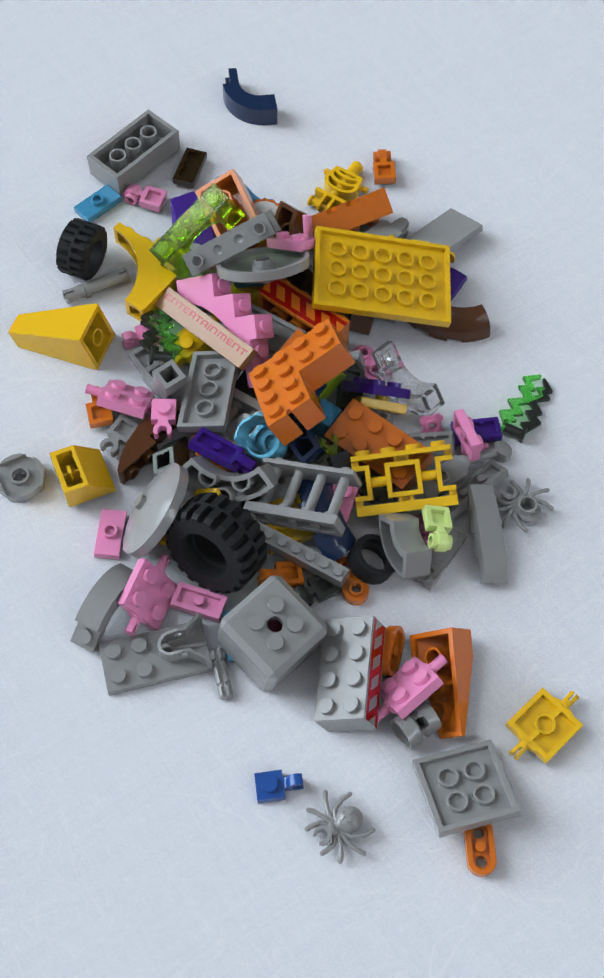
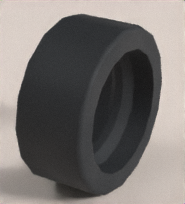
(361, 568)

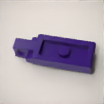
(221, 451)

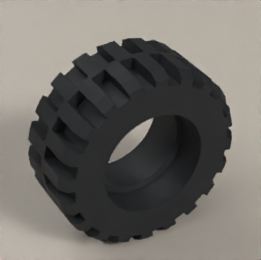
(217, 543)

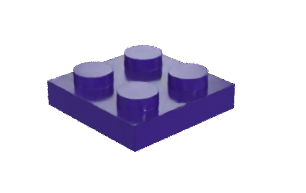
(376, 387)

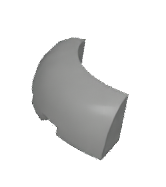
(235, 485)

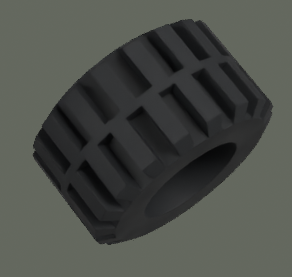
(81, 249)

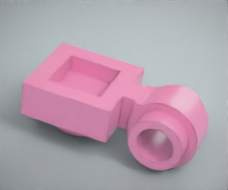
(150, 198)

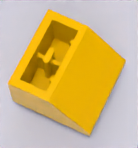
(81, 473)

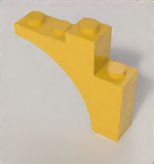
(152, 275)

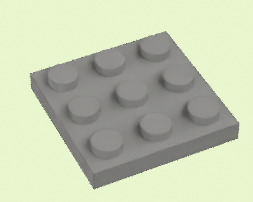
(465, 788)

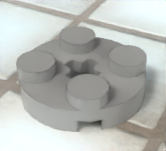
(24, 489)

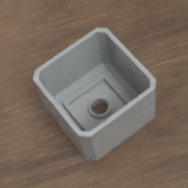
(265, 654)

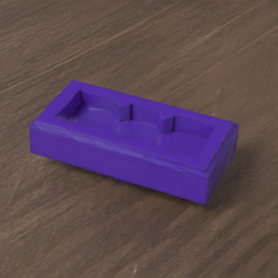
(487, 428)

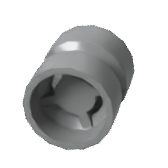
(418, 723)

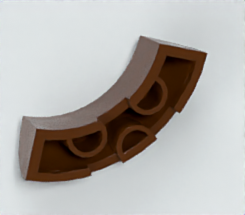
(291, 220)
(466, 324)

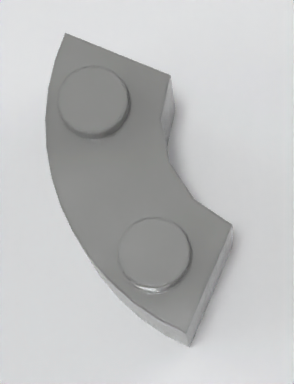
(404, 544)

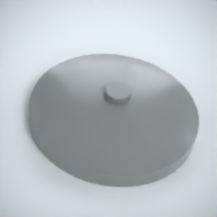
(262, 265)
(155, 510)

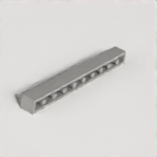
(304, 556)

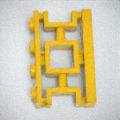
(406, 498)

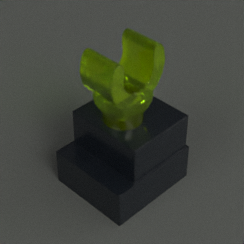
(335, 458)

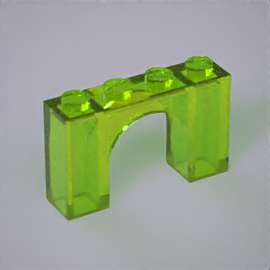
(207, 210)

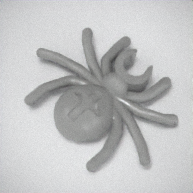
(523, 505)
(338, 826)

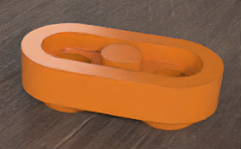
(352, 581)
(392, 650)
(480, 848)

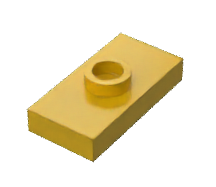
(382, 403)

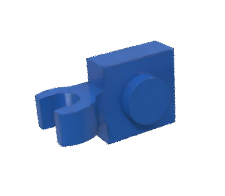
(272, 785)

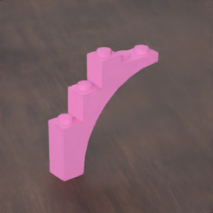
(233, 311)

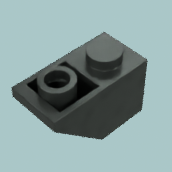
(173, 452)

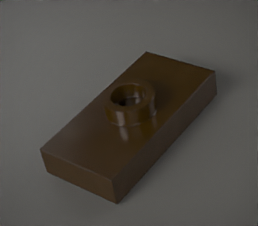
(190, 167)

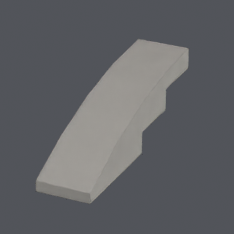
(488, 534)

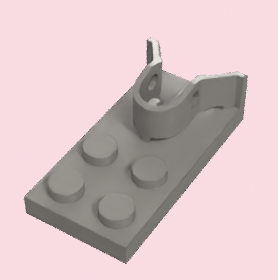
(208, 393)
(155, 657)

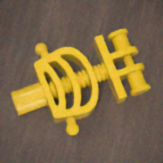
(339, 187)

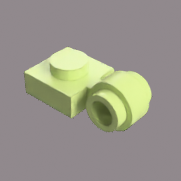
(438, 520)

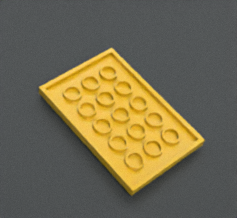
(381, 277)

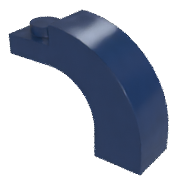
(246, 106)

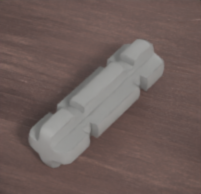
(221, 674)

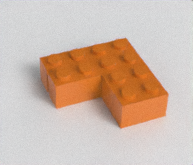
(292, 375)

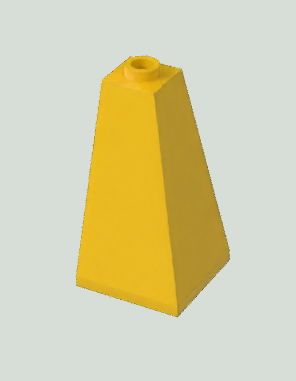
(68, 334)

